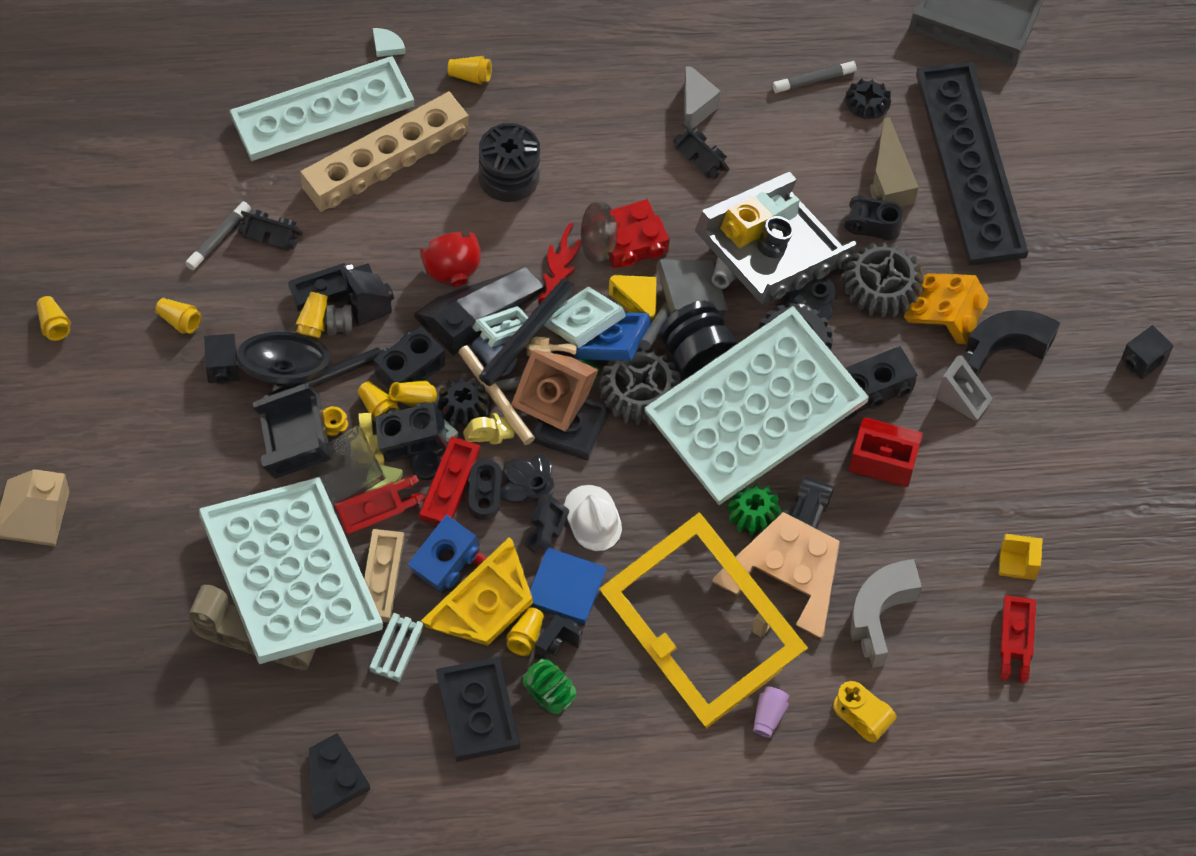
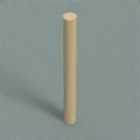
(498, 397)

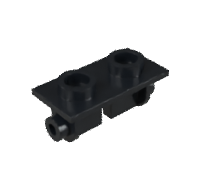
(694, 143)
(281, 231)

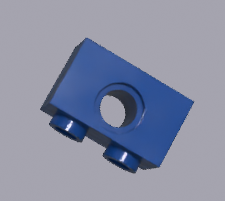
(446, 536)

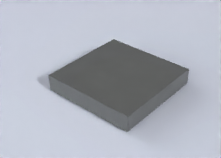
(689, 282)

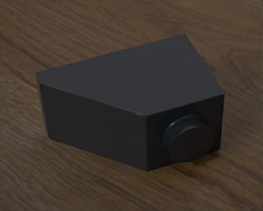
(367, 296)

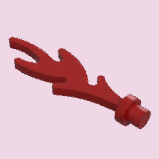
(558, 262)

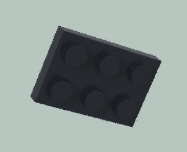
(477, 709)

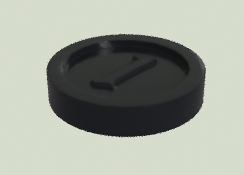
(425, 465)

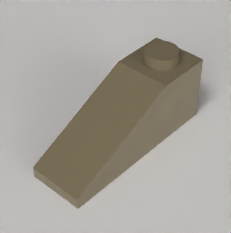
(893, 174)

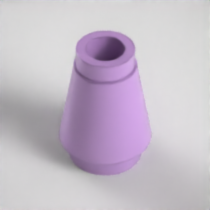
(770, 710)

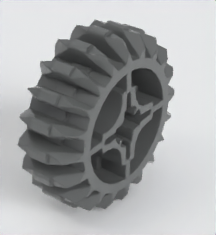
(898, 289)
(640, 385)

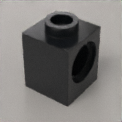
(1147, 352)
(221, 358)

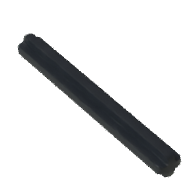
(526, 332)

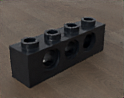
(890, 366)

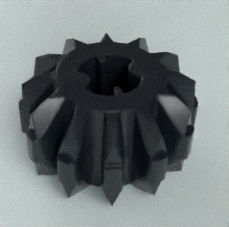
(463, 402)

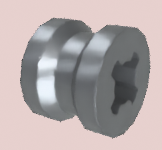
(339, 319)

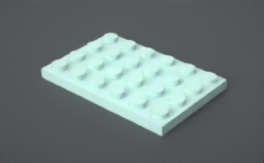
(756, 405)
(290, 570)

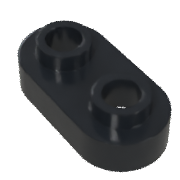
(485, 491)

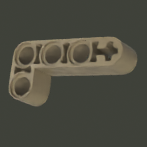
(220, 623)

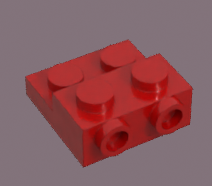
(638, 234)

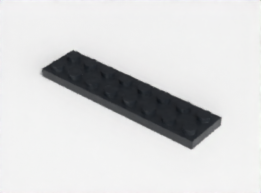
(971, 163)

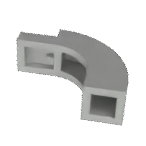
(885, 588)

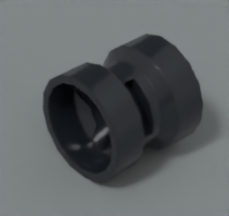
(775, 237)

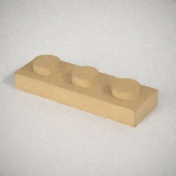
(383, 569)

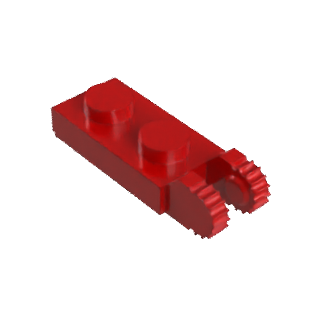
(376, 505)
(1017, 635)

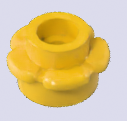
(335, 414)

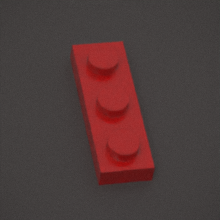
(449, 481)

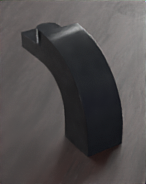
(1010, 330)

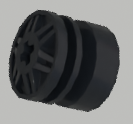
(509, 162)
(696, 336)

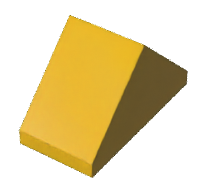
(634, 293)

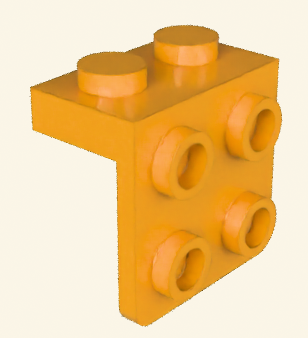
(950, 301)

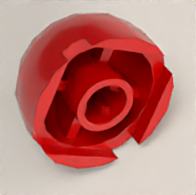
(452, 258)

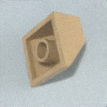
(33, 507)

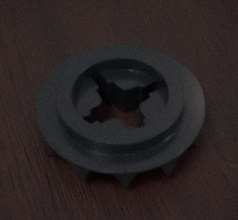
(877, 106)

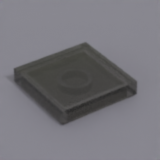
(351, 467)

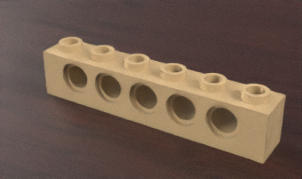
(392, 139)

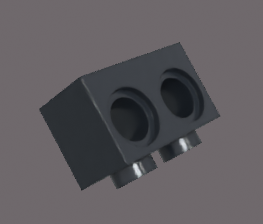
(413, 366)
(411, 438)

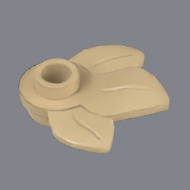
(543, 344)

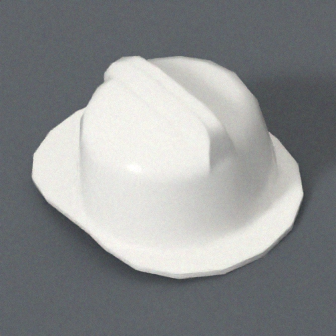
(593, 517)

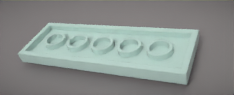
(322, 108)

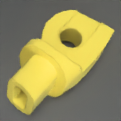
(488, 429)

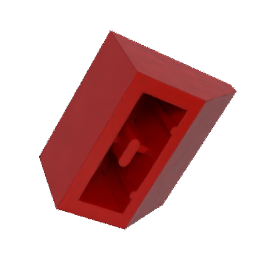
(885, 452)

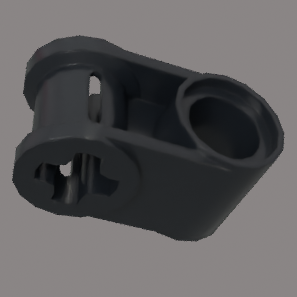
(873, 218)

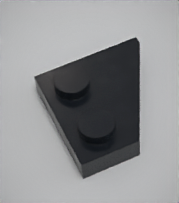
(333, 776)

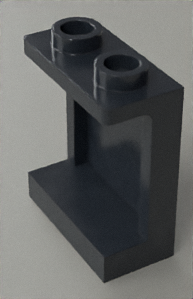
(293, 430)

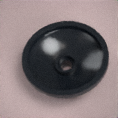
(283, 358)

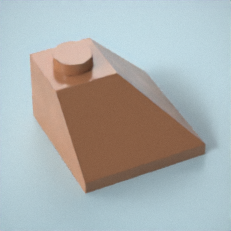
(554, 388)

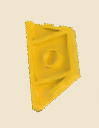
(485, 599)

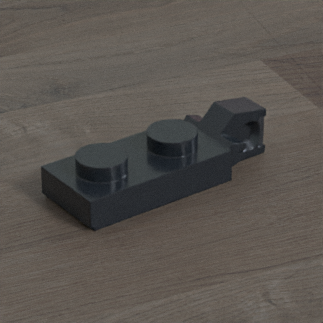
(325, 282)

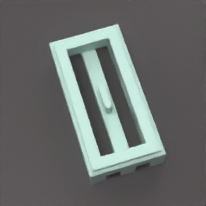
(502, 333)
(405, 624)

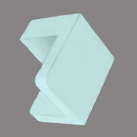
(778, 206)

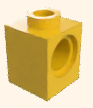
(745, 221)

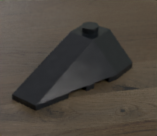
(454, 313)

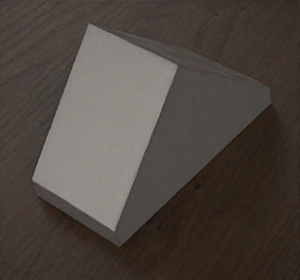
(700, 98)
(963, 390)

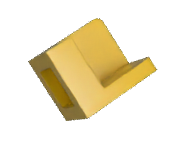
(1020, 557)

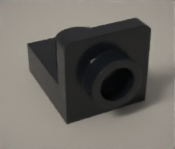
(554, 636)

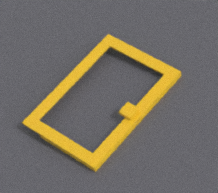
(662, 647)

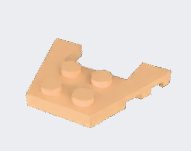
(797, 558)

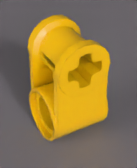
(865, 711)

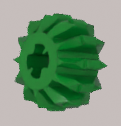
(755, 498)
(549, 686)

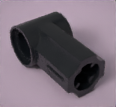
(812, 501)

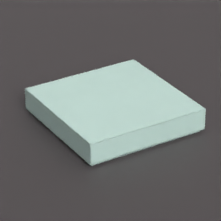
(584, 317)

